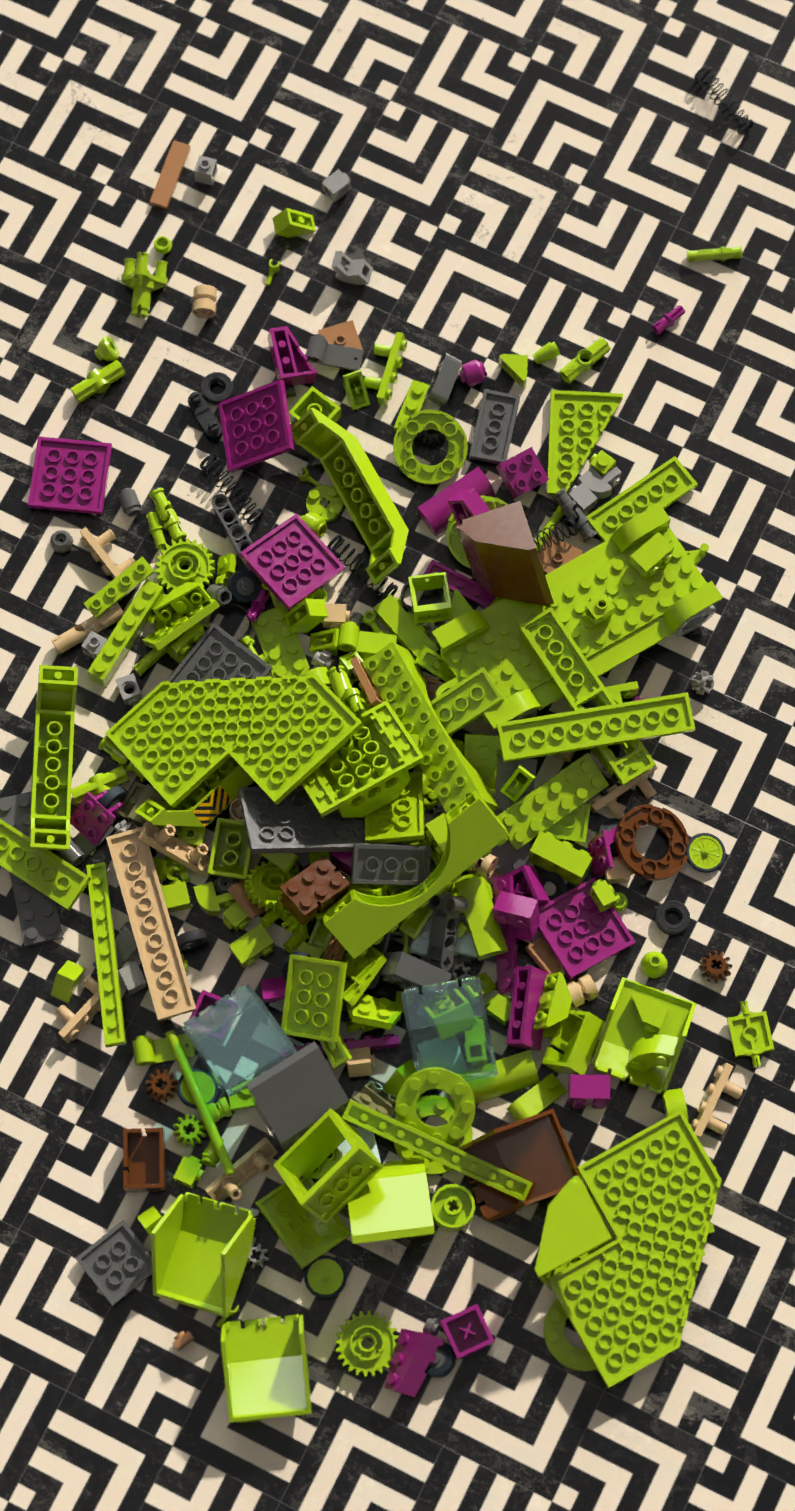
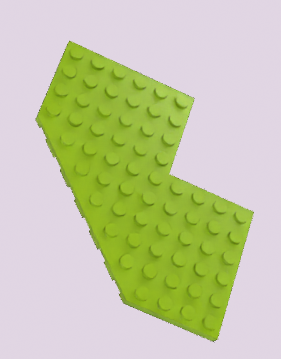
(267, 724)
(638, 1289)

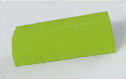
(484, 931)
(513, 1074)

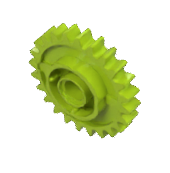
(184, 554)
(264, 883)
(366, 1328)

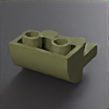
(135, 798)
(377, 1098)

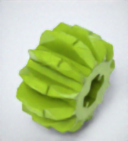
(186, 1124)

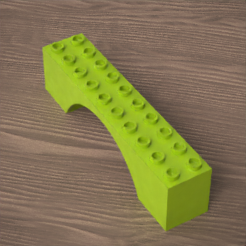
(404, 687)
(364, 919)

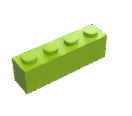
(402, 623)

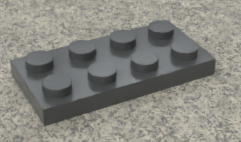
(494, 427)
(390, 864)

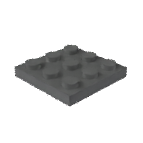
(117, 1262)

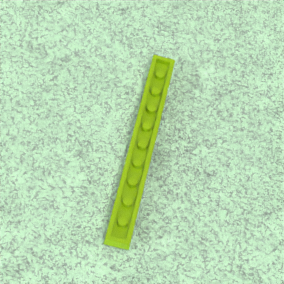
(106, 955)
(437, 1150)

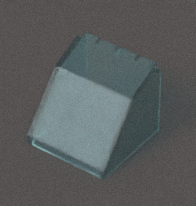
(450, 1028)
(238, 1039)

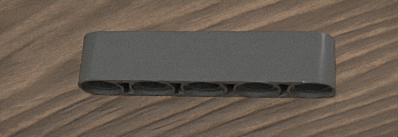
(233, 527)

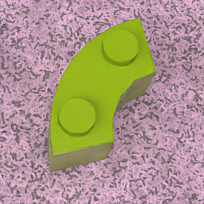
(652, 1052)

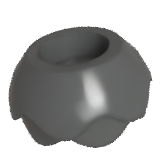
(61, 546)
(219, 884)

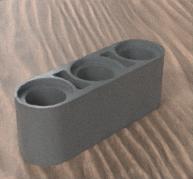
(443, 379)

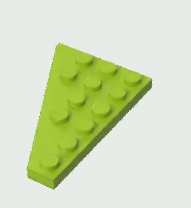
(574, 430)

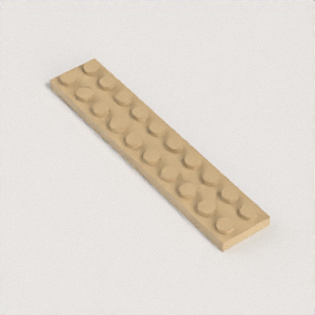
(151, 925)

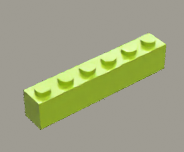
(125, 633)

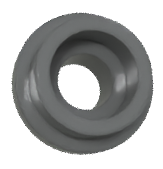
(431, 1327)

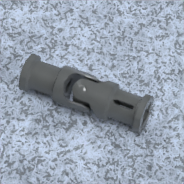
(570, 509)

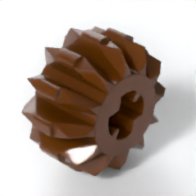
(715, 959)
(156, 1091)

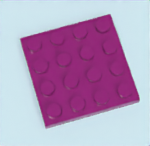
(256, 426)
(70, 475)
(292, 561)
(580, 932)

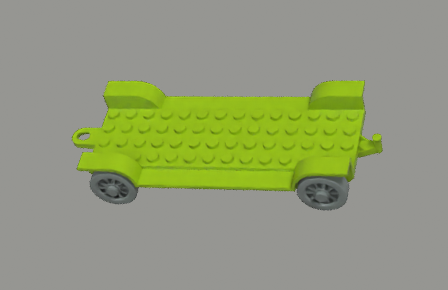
(644, 614)

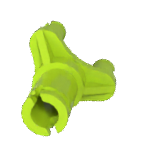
(143, 282)
(343, 690)
(299, 932)

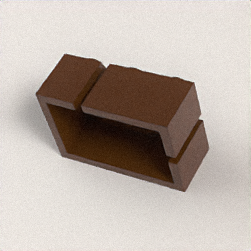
(313, 886)
(144, 1160)

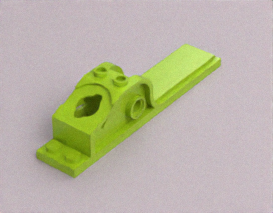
(579, 685)

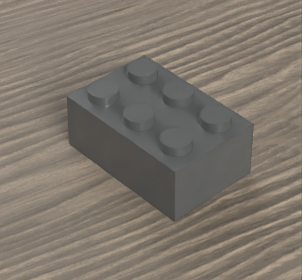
(411, 972)

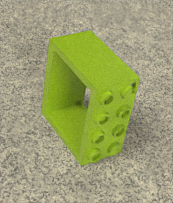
(342, 1180)

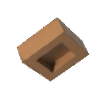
(182, 1340)

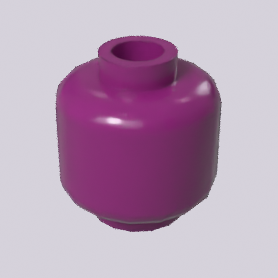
(473, 373)

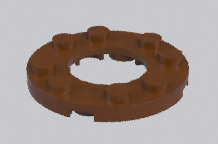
(669, 825)

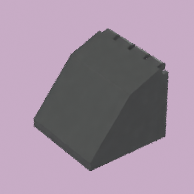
(297, 1095)

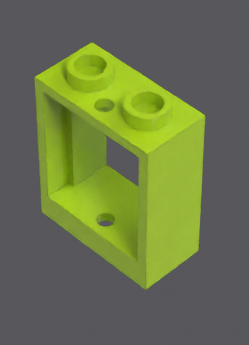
(430, 612)

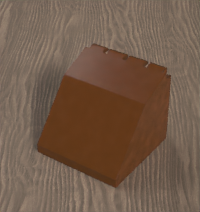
(505, 555)
(529, 1149)

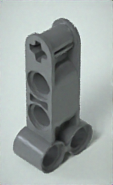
(444, 928)

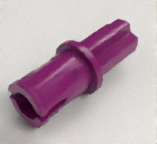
(668, 320)
(258, 605)

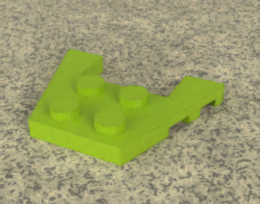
(362, 972)
(375, 1011)

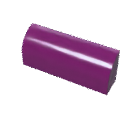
(437, 511)
(524, 1007)

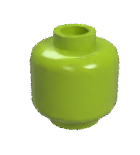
(315, 523)

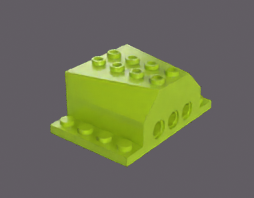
(367, 768)

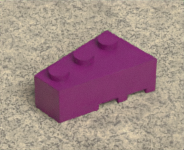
(288, 359)
(466, 504)
(410, 1361)

